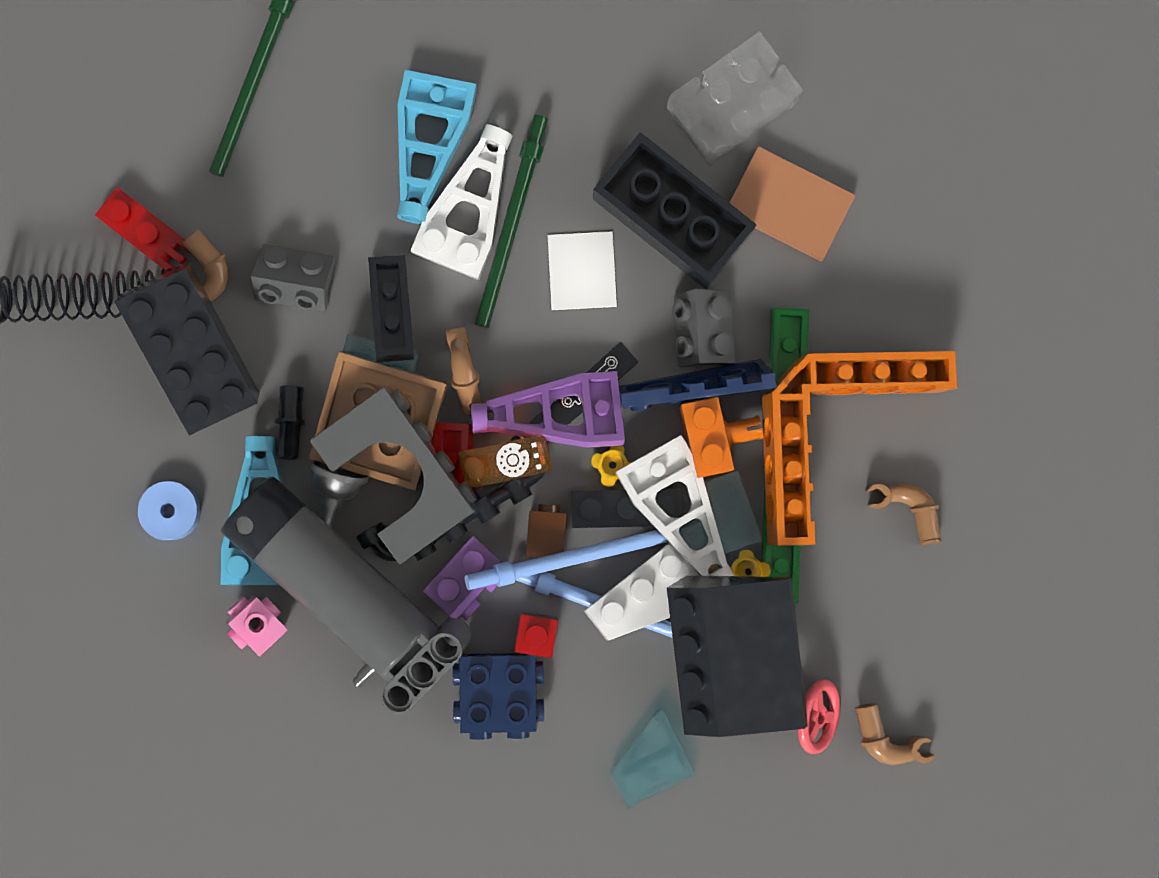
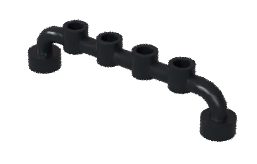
(487, 508)

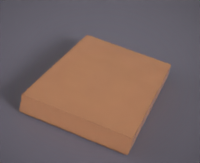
(791, 203)

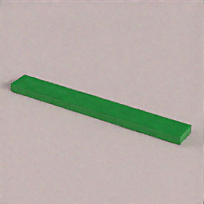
(787, 343)

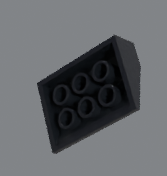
(737, 655)

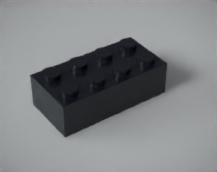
(673, 210)
(188, 348)

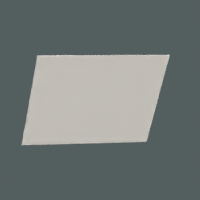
(582, 270)

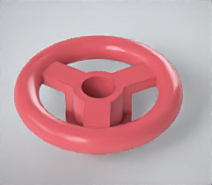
(818, 715)

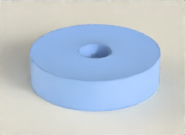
(152, 508)

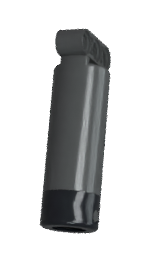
(346, 594)

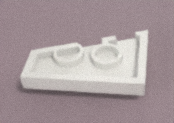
(640, 596)

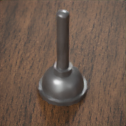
(334, 488)

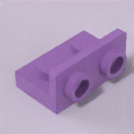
(449, 586)

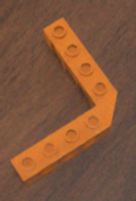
(786, 421)

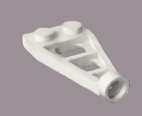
(453, 248)
(658, 470)

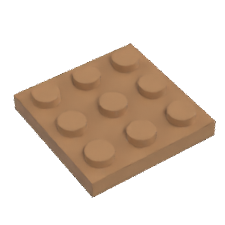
(355, 381)

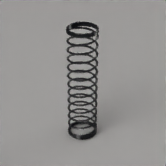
(6, 309)

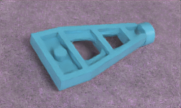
(434, 97)
(235, 565)

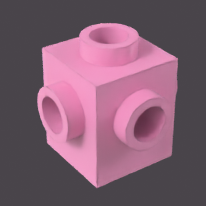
(266, 632)

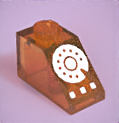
(505, 461)

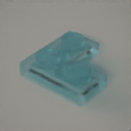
(731, 513)

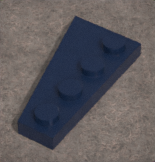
(709, 382)

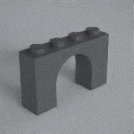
(386, 420)

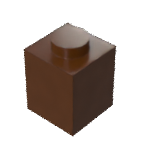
(546, 531)

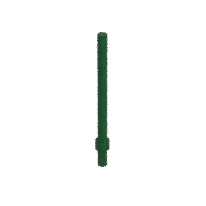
(279, 11)
(531, 154)

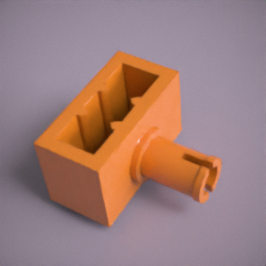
(712, 437)

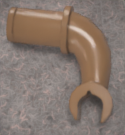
(212, 261)
(464, 376)
(921, 505)
(878, 743)

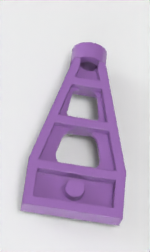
(600, 409)

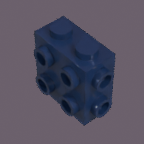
(498, 694)

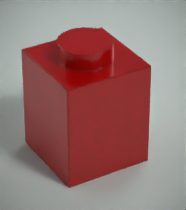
(536, 635)

